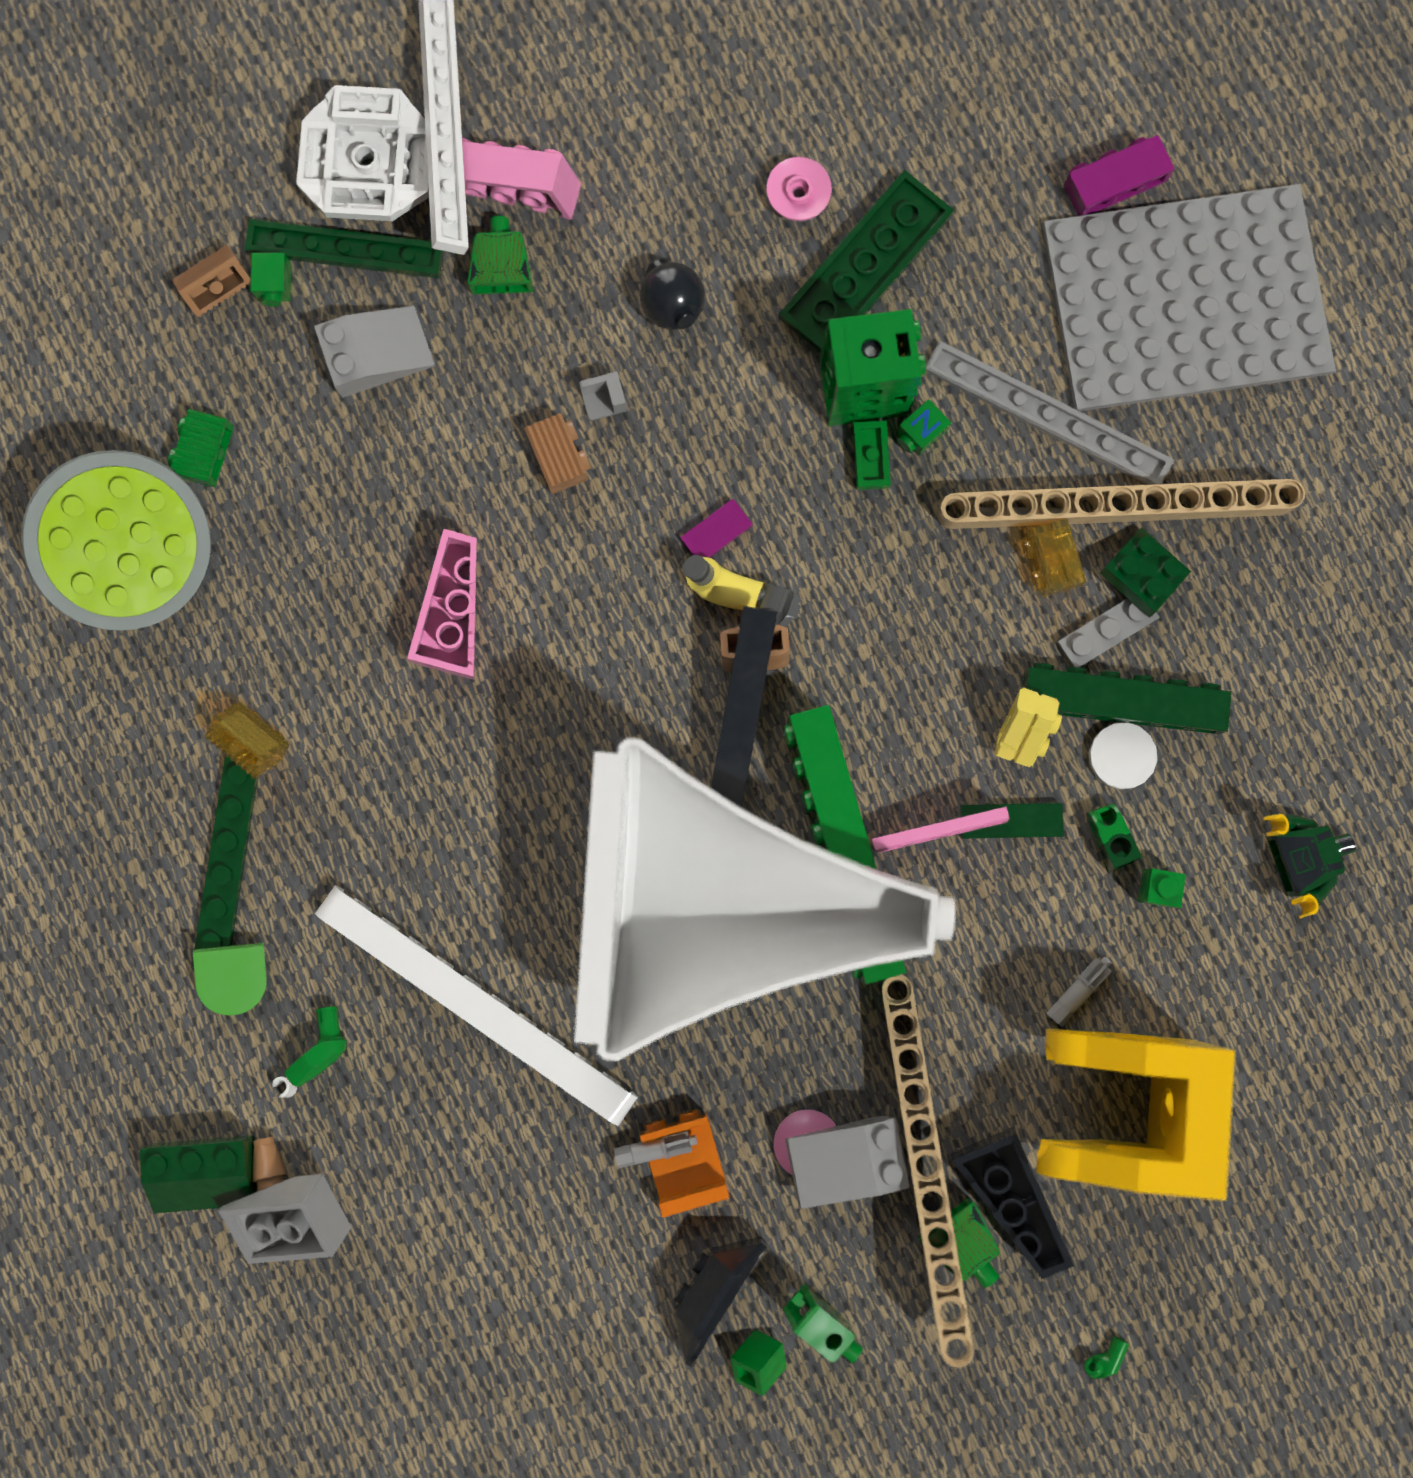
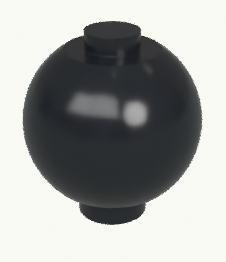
(672, 295)

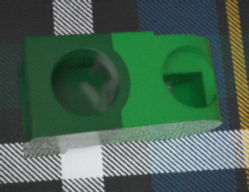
(1113, 837)

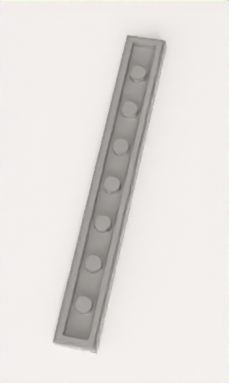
(1048, 415)

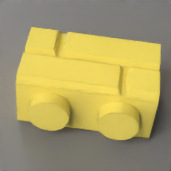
(1027, 727)

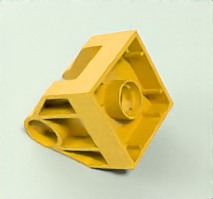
(1185, 1123)

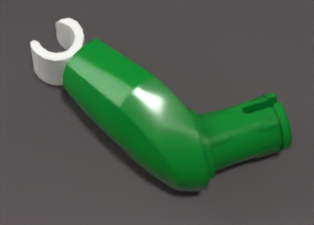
(319, 1057)

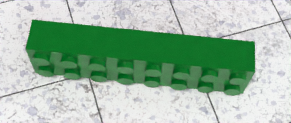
(832, 802)

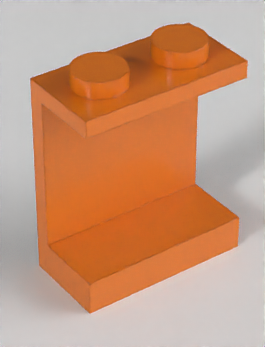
(688, 1178)

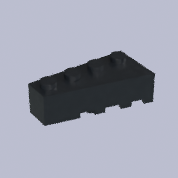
(1009, 1188)

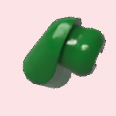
(1108, 1362)

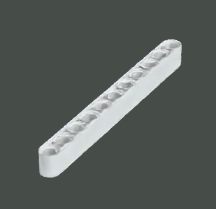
(476, 1006)

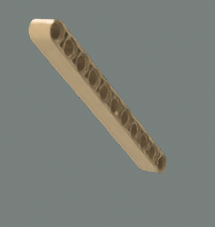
(1134, 498)
(934, 1256)

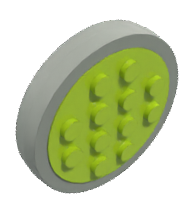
(116, 540)

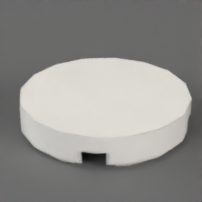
(1122, 755)

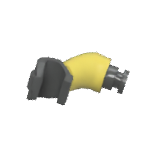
(733, 590)

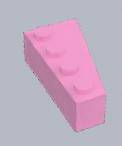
(447, 617)

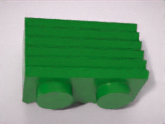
(201, 447)

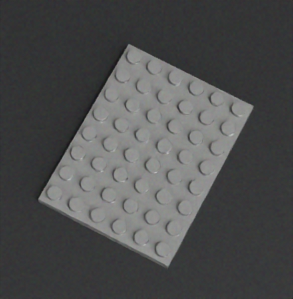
(1188, 297)

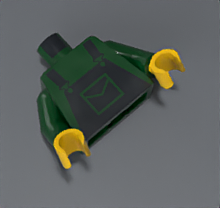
(1307, 858)

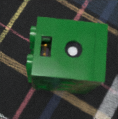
(871, 366)

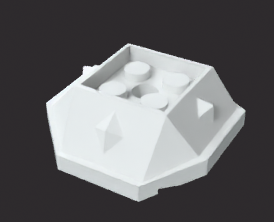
(357, 126)

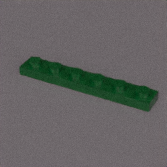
(345, 248)
(226, 857)

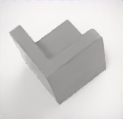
(603, 396)

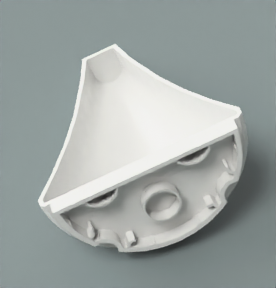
(717, 907)

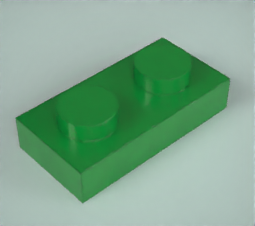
(871, 455)

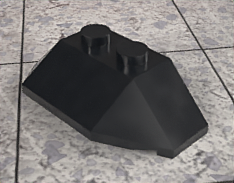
(712, 1292)

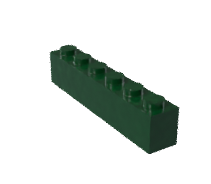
(1133, 701)

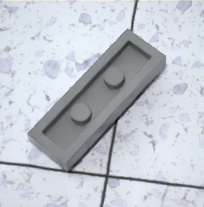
(1103, 633)

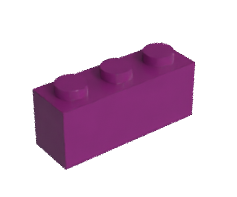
(1118, 175)

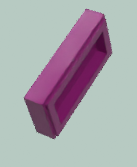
(717, 530)

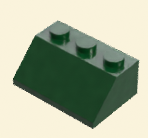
(197, 1173)

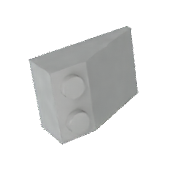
(373, 348)
(847, 1162)
(287, 1221)

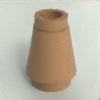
(267, 1164)

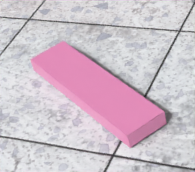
(941, 830)

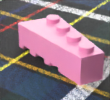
(522, 175)

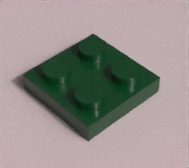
(1145, 572)

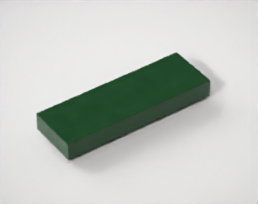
(1024, 821)

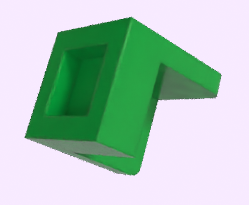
(758, 1362)

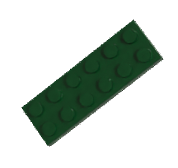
(868, 259)

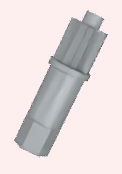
(1080, 991)
(655, 1149)

